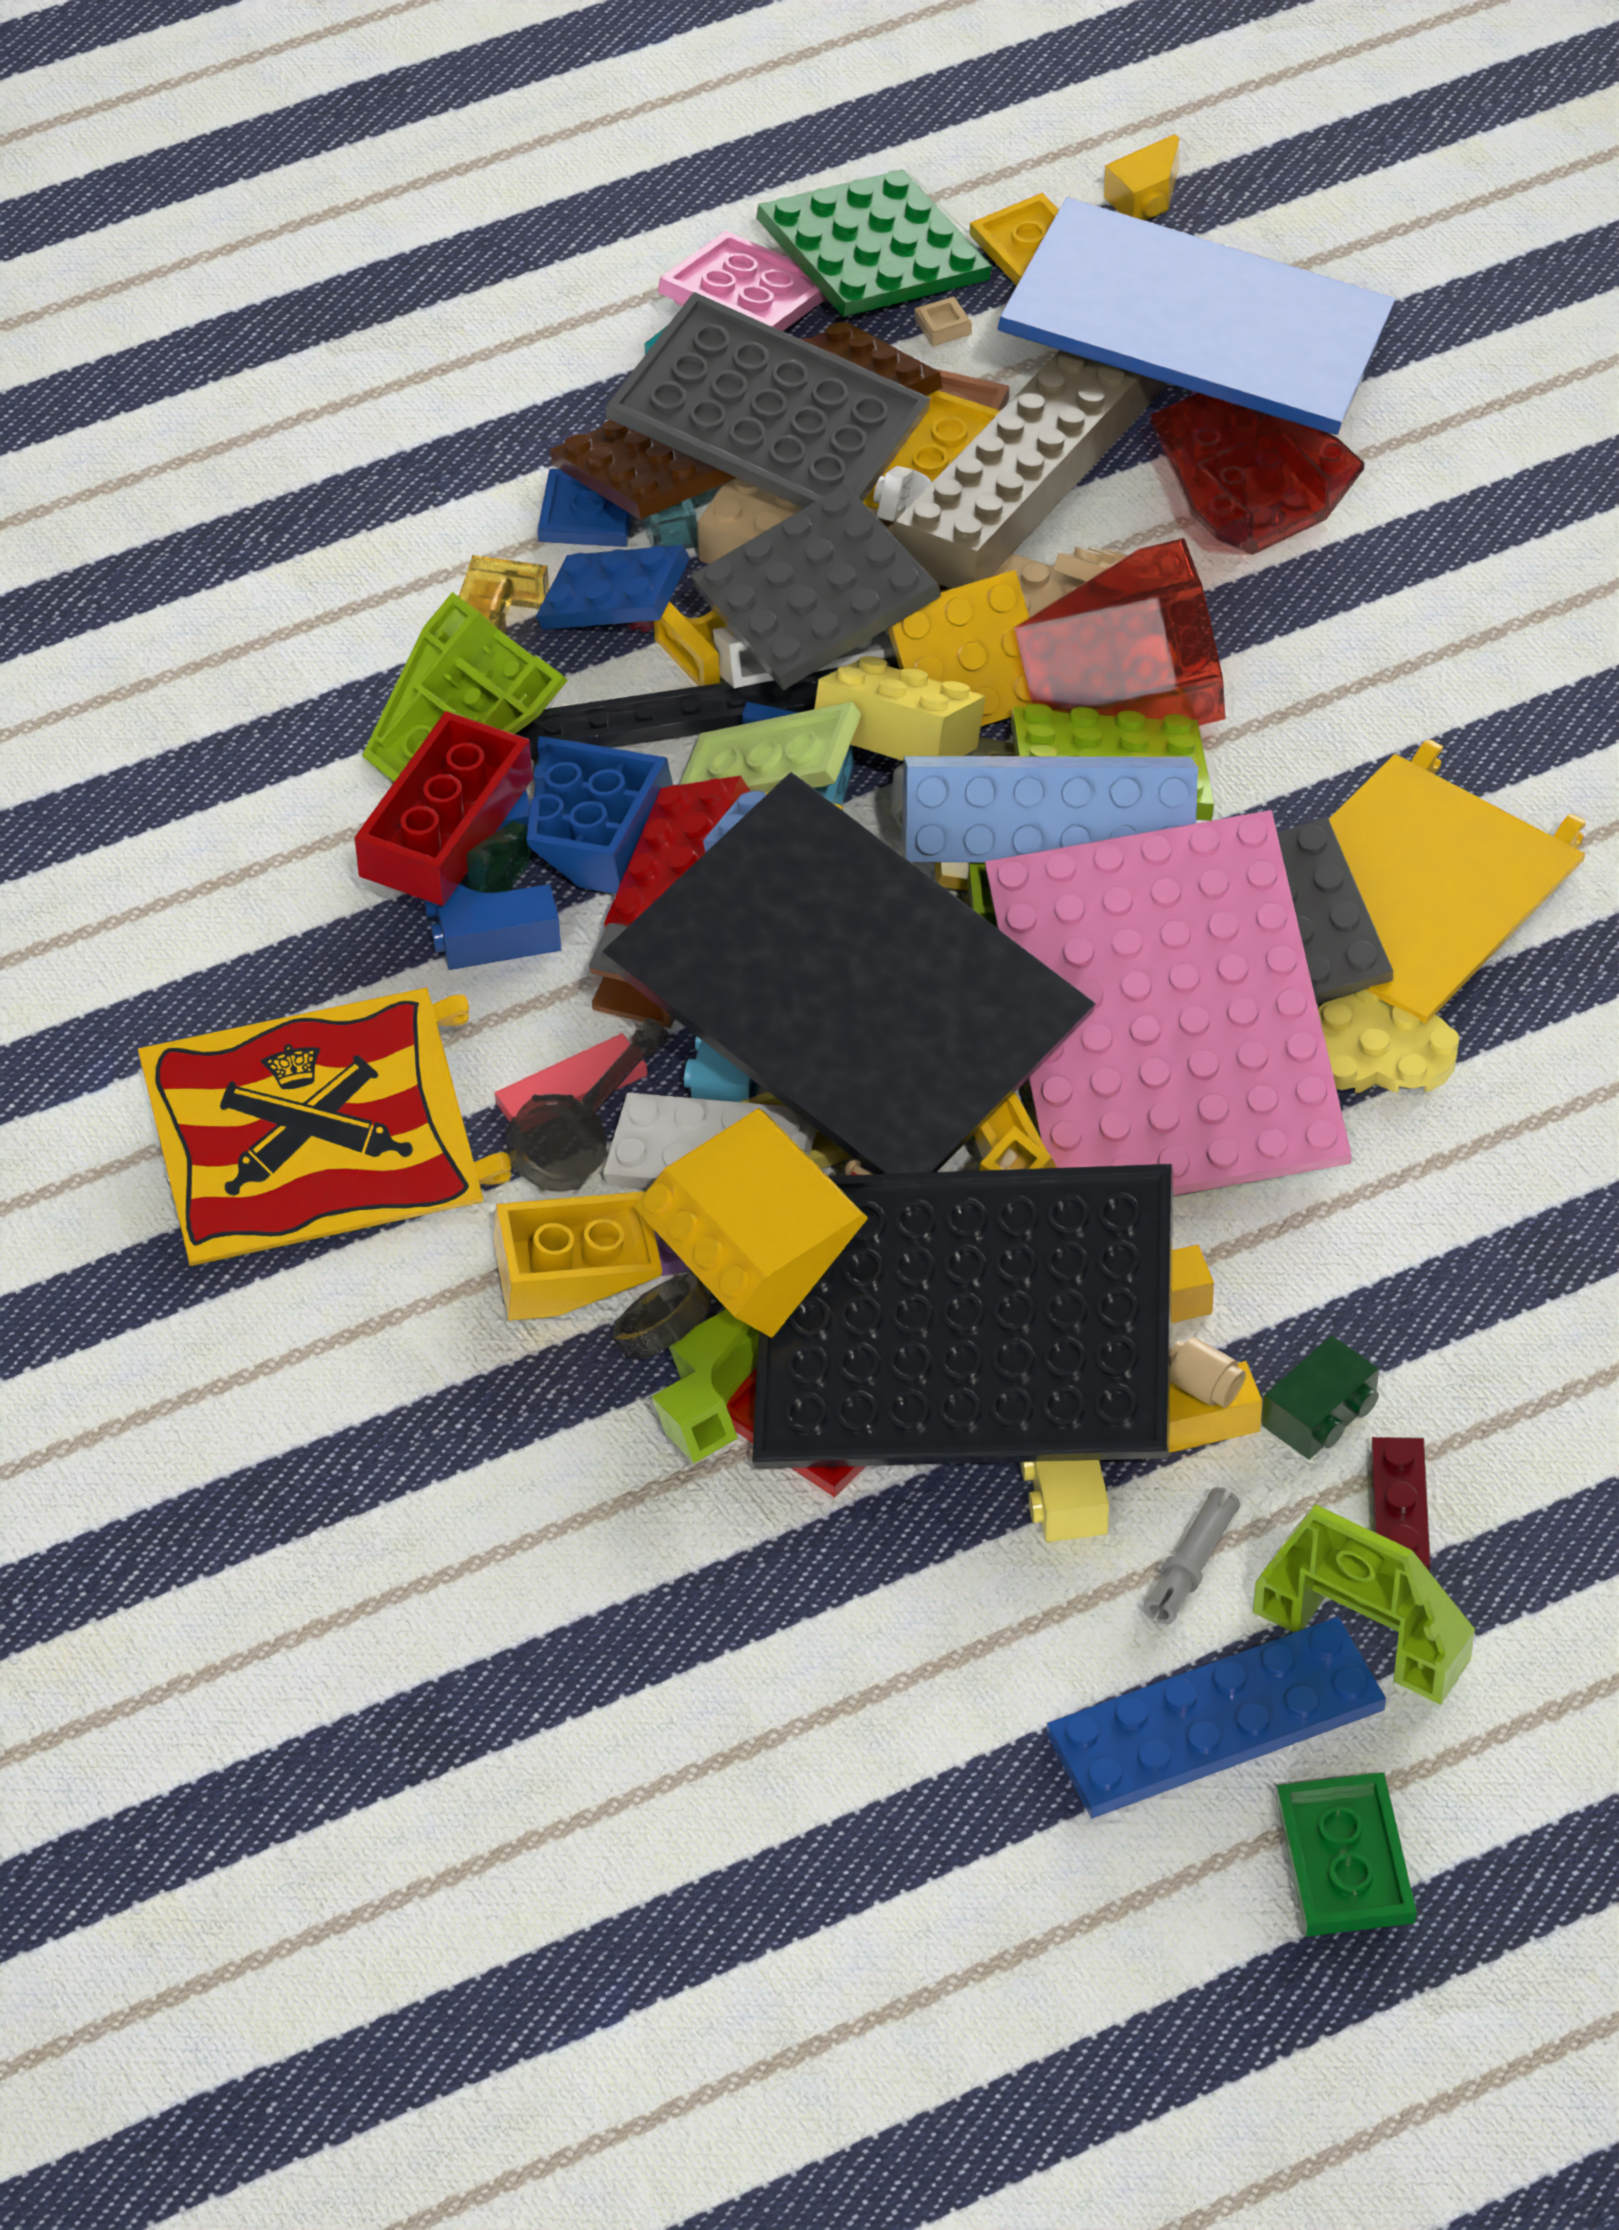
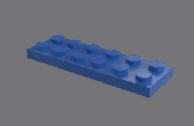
(1215, 1717)

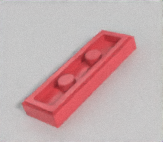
(570, 1076)

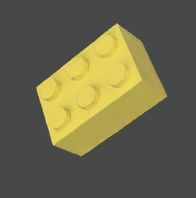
(905, 709)

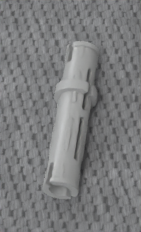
(1183, 1570)

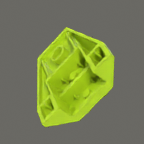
(462, 669)

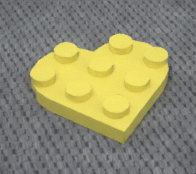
(1385, 1045)

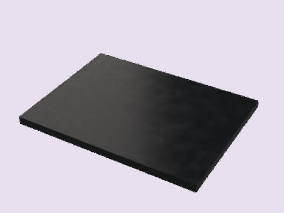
(848, 982)
(981, 1324)

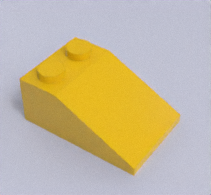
(571, 1252)

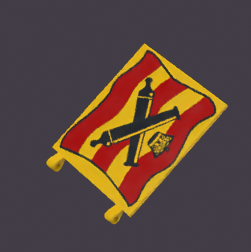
(314, 1125)

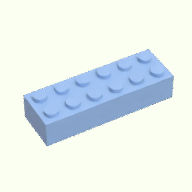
(1036, 804)

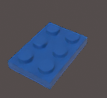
(613, 587)

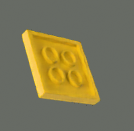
(970, 641)

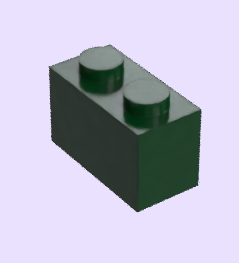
(1321, 1397)

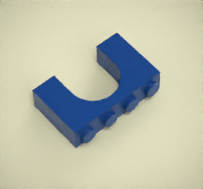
(496, 926)

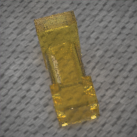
(500, 583)

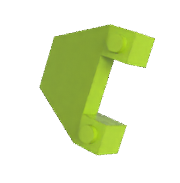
(1377, 1579)

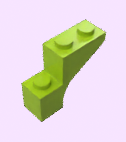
(711, 1368)

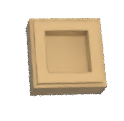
(943, 321)

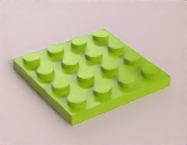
(1085, 733)

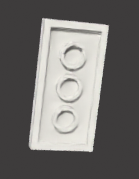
(664, 1128)

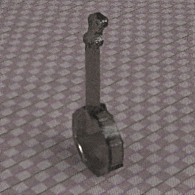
(561, 1139)
(662, 1316)

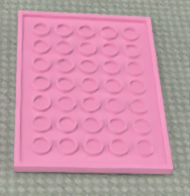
(1201, 1011)

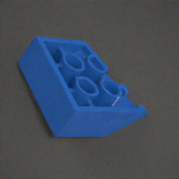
(592, 808)

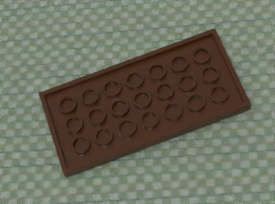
(651, 476)

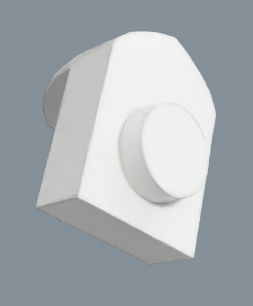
(898, 491)

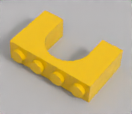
(1192, 1420)

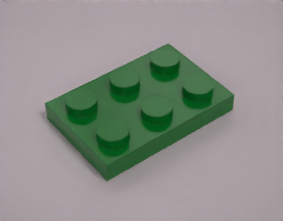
(1345, 1854)

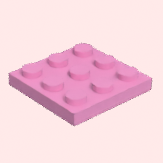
(744, 279)

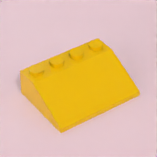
(752, 1219)

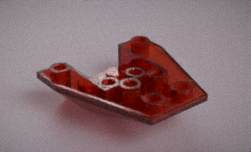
(1251, 472)
(1128, 642)

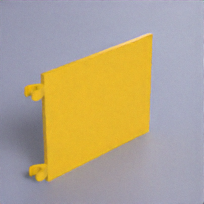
(1444, 875)

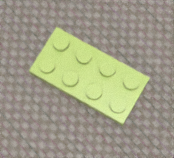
(768, 750)

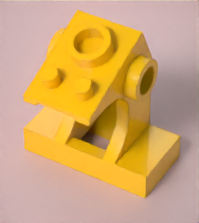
(691, 643)

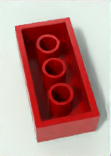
(443, 807)
(672, 842)

